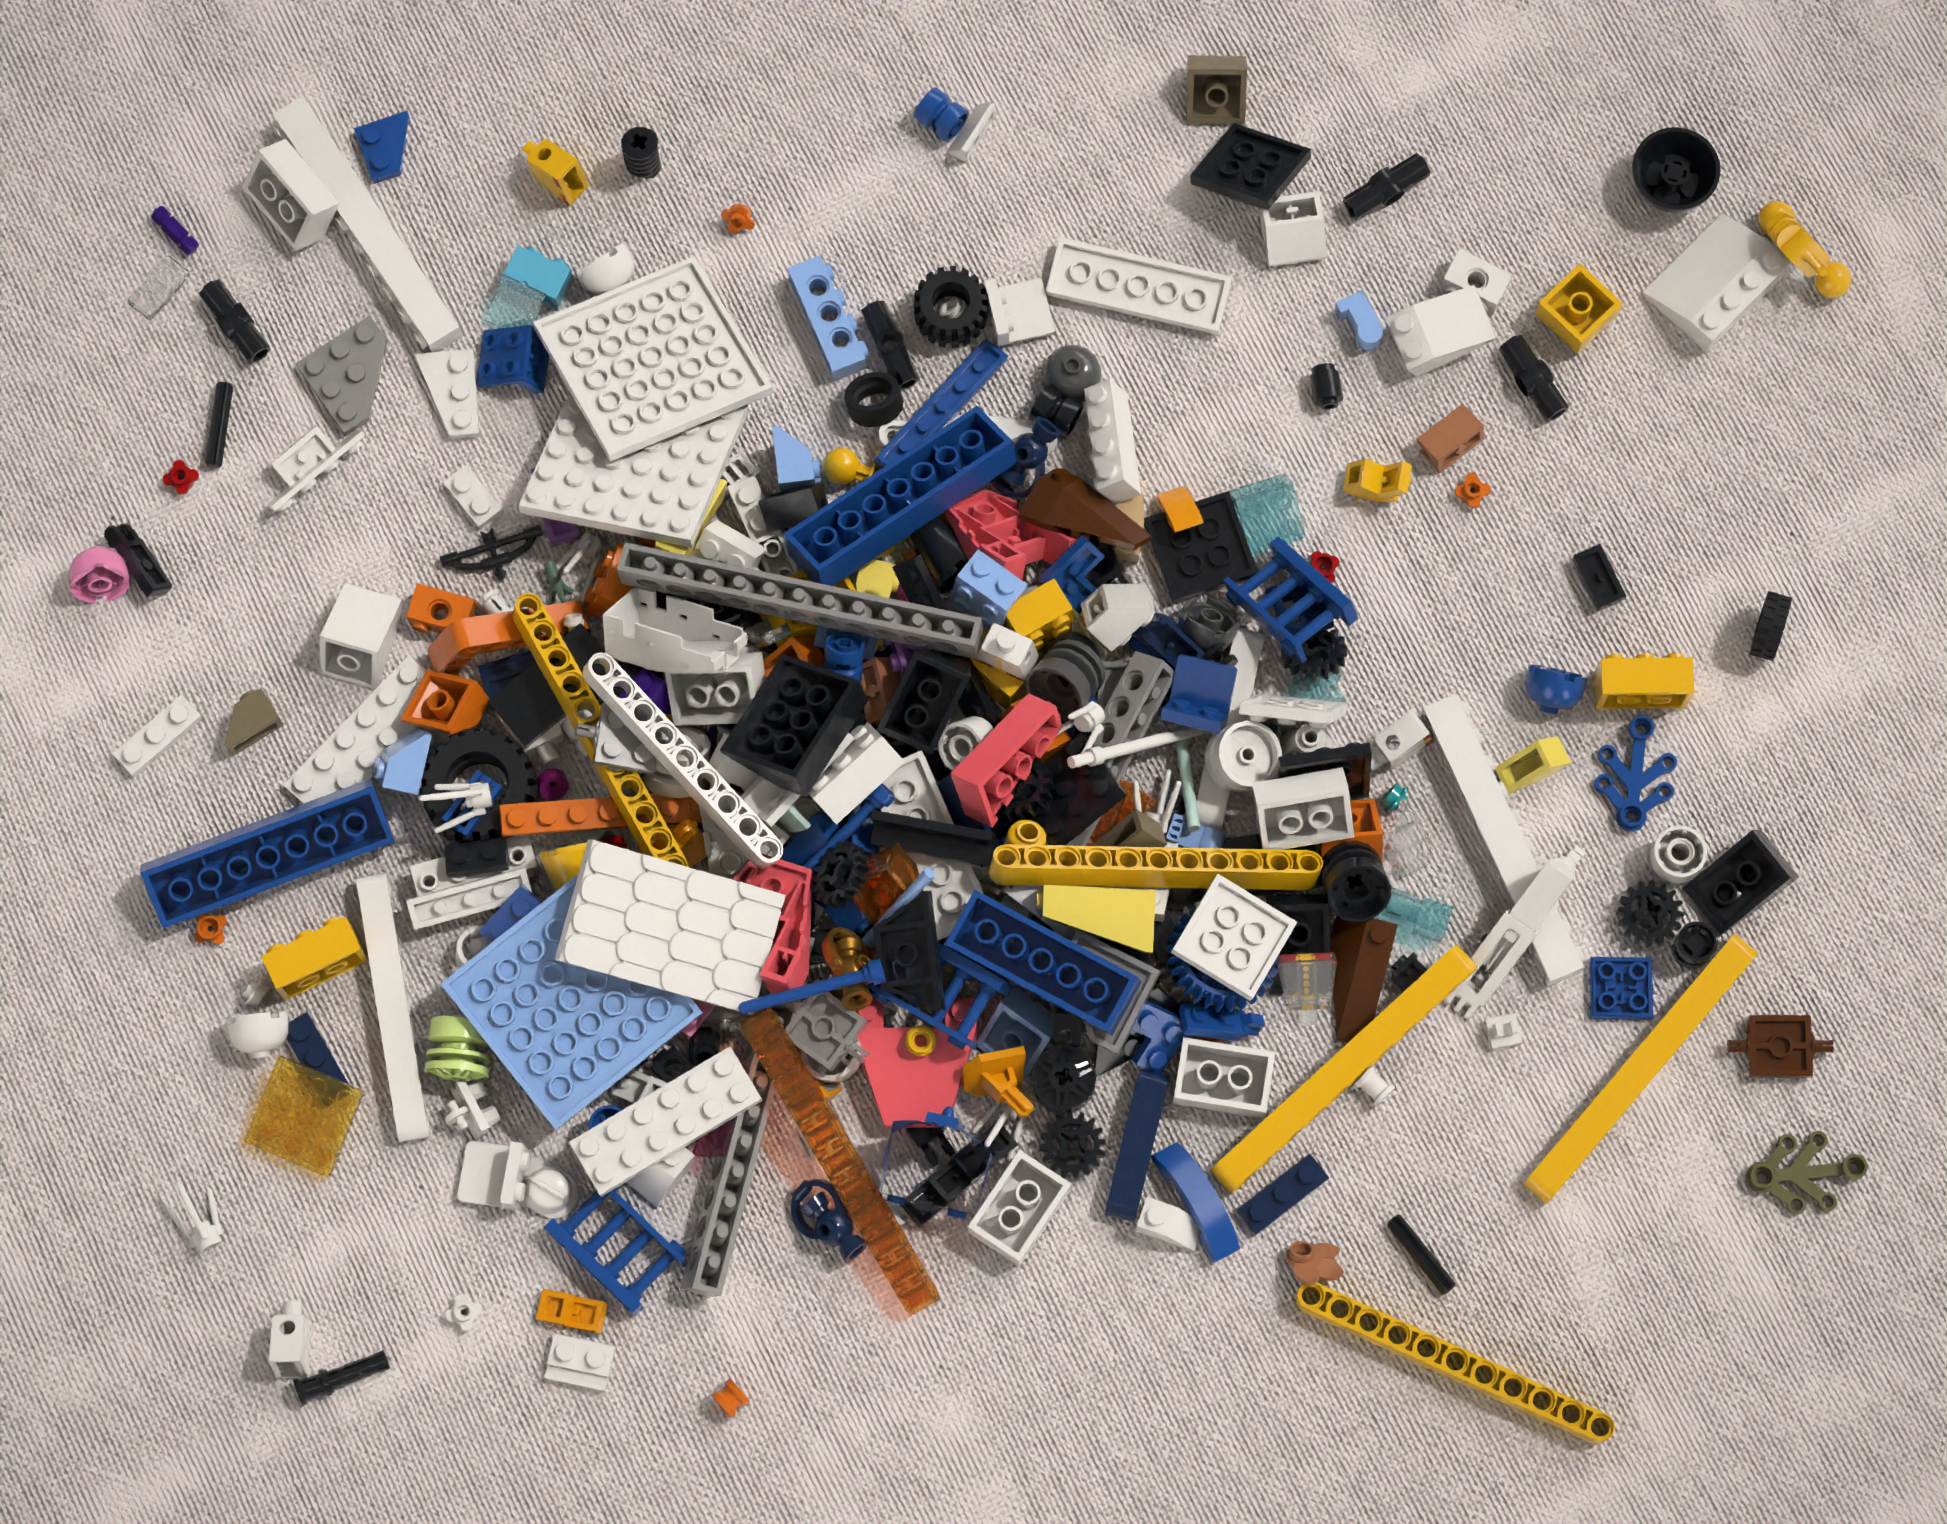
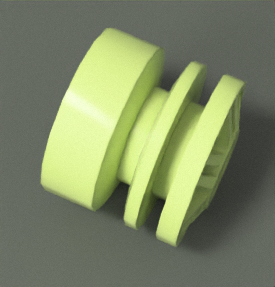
(458, 1053)

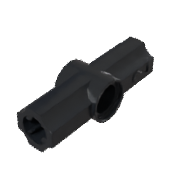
(1386, 186)
(234, 321)
(882, 330)
(1533, 378)

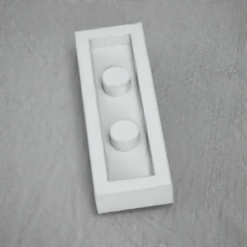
(157, 736)

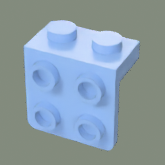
(986, 590)

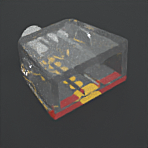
(1307, 983)

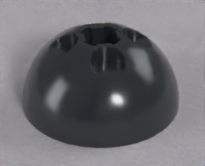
(1679, 157)

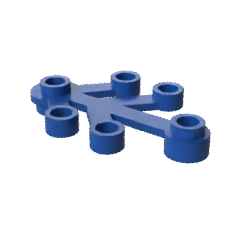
(1634, 779)

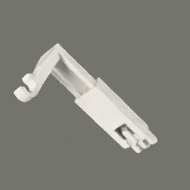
(1515, 932)

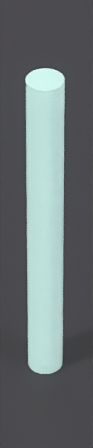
(1187, 782)

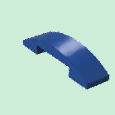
(1200, 1199)

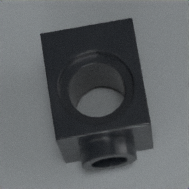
(666, 1058)

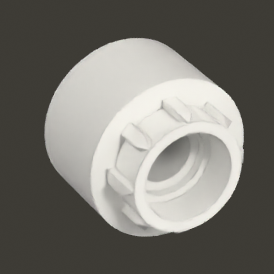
(961, 738)
(1678, 838)

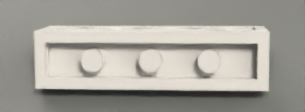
(771, 801)
(465, 898)

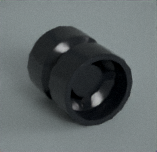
(1059, 411)
(1694, 945)

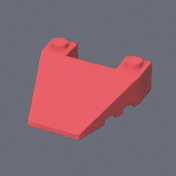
(992, 525)
(790, 951)
(911, 1084)

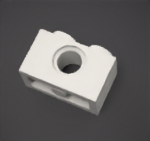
(1469, 267)

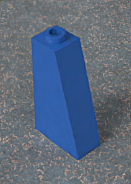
(803, 848)

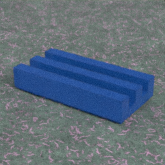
(456, 805)

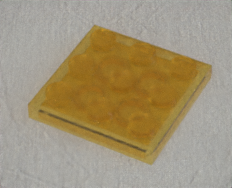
(304, 1116)

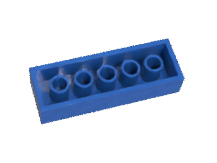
(1043, 962)

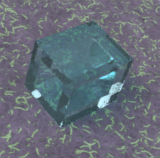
(1432, 919)

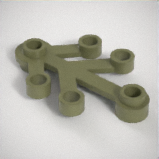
(1800, 1173)

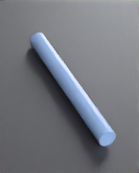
(907, 896)

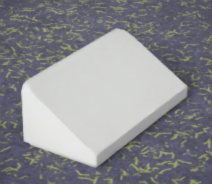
(973, 131)

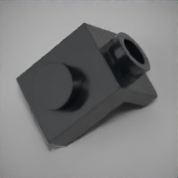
(1407, 971)

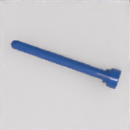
(877, 799)
(871, 973)

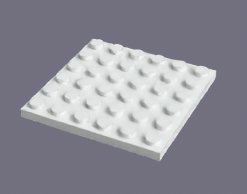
(652, 358)
(645, 494)

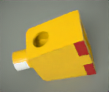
(555, 169)

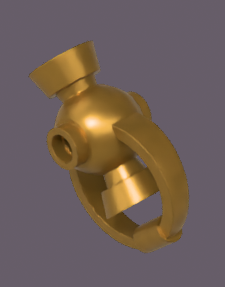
(844, 957)

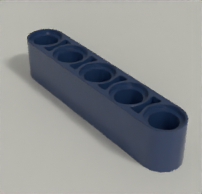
(1137, 1145)

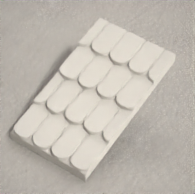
(669, 926)

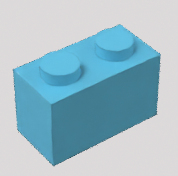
(541, 273)

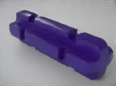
(175, 230)

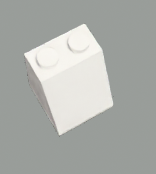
(359, 635)

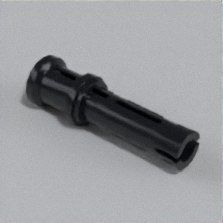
(327, 1381)

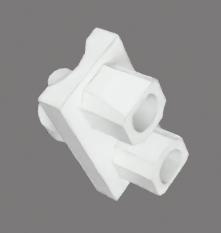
(467, 1112)

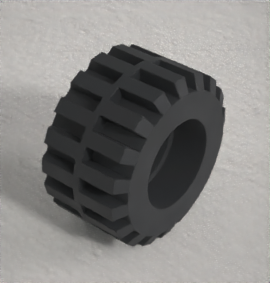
(950, 284)

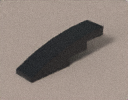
(957, 1176)

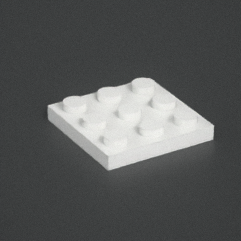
(1292, 710)
(1234, 937)

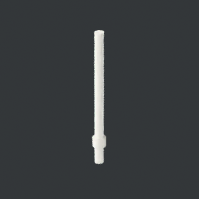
(1097, 755)

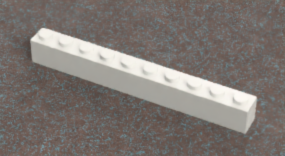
(369, 228)
(1498, 830)

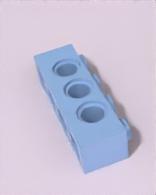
(839, 360)

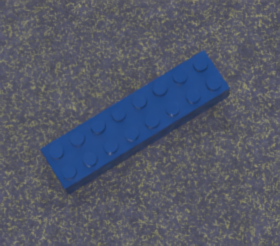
(900, 498)
(266, 853)

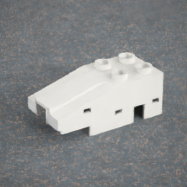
(665, 639)

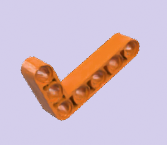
(490, 633)

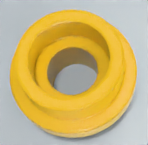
(916, 1031)

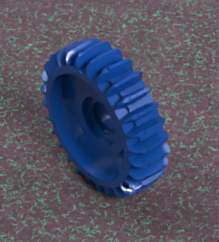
(1203, 985)

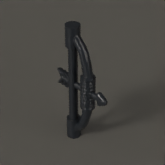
(490, 543)

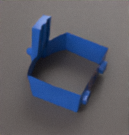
(943, 1121)

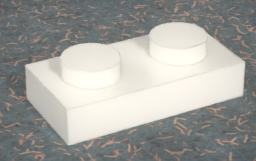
(473, 497)

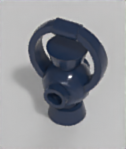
(1031, 454)
(832, 1225)

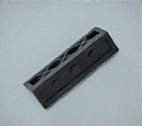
(933, 838)

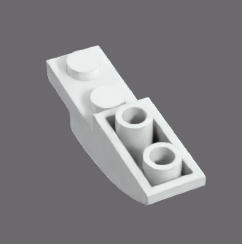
(745, 499)

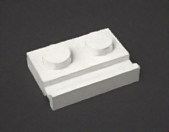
(579, 1362)

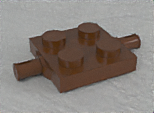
(1780, 1046)

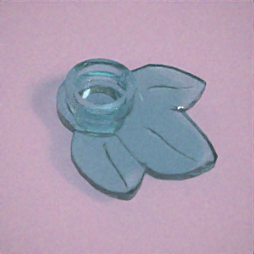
(1319, 690)

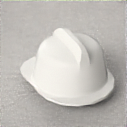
(549, 1189)

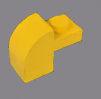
(1377, 482)

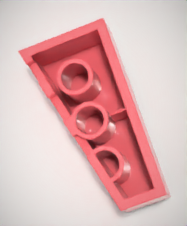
(1004, 758)

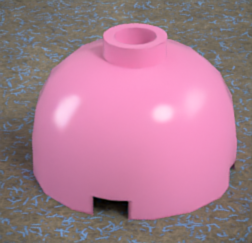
(98, 574)

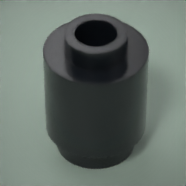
(1326, 386)
(703, 1045)

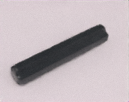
(219, 424)
(1421, 1254)

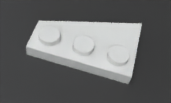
(453, 389)

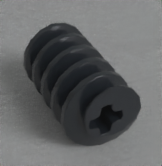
(641, 152)

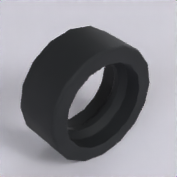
(876, 414)

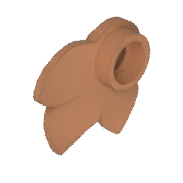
(1314, 1262)

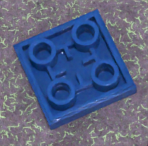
(1621, 988)

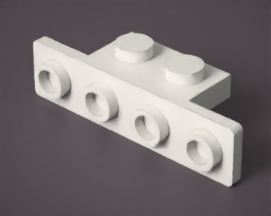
(306, 460)

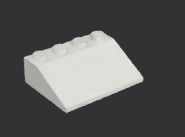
(1717, 280)

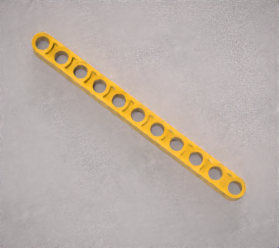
(585, 700)
(1137, 867)
(1640, 1068)
(1343, 1069)
(1470, 1363)

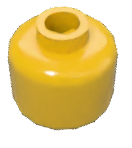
(1025, 833)

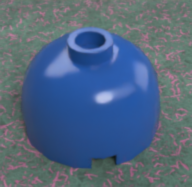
(1554, 688)

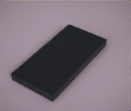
(528, 700)

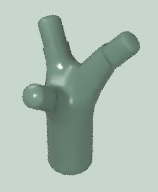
(557, 586)

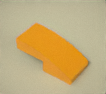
(1179, 508)
(572, 1311)

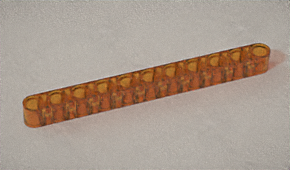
(840, 1160)

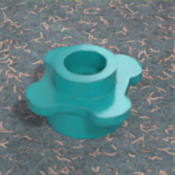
(1393, 797)

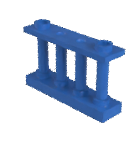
(1300, 574)
(963, 971)
(608, 1274)

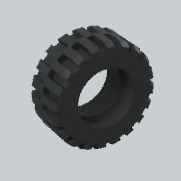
(469, 751)

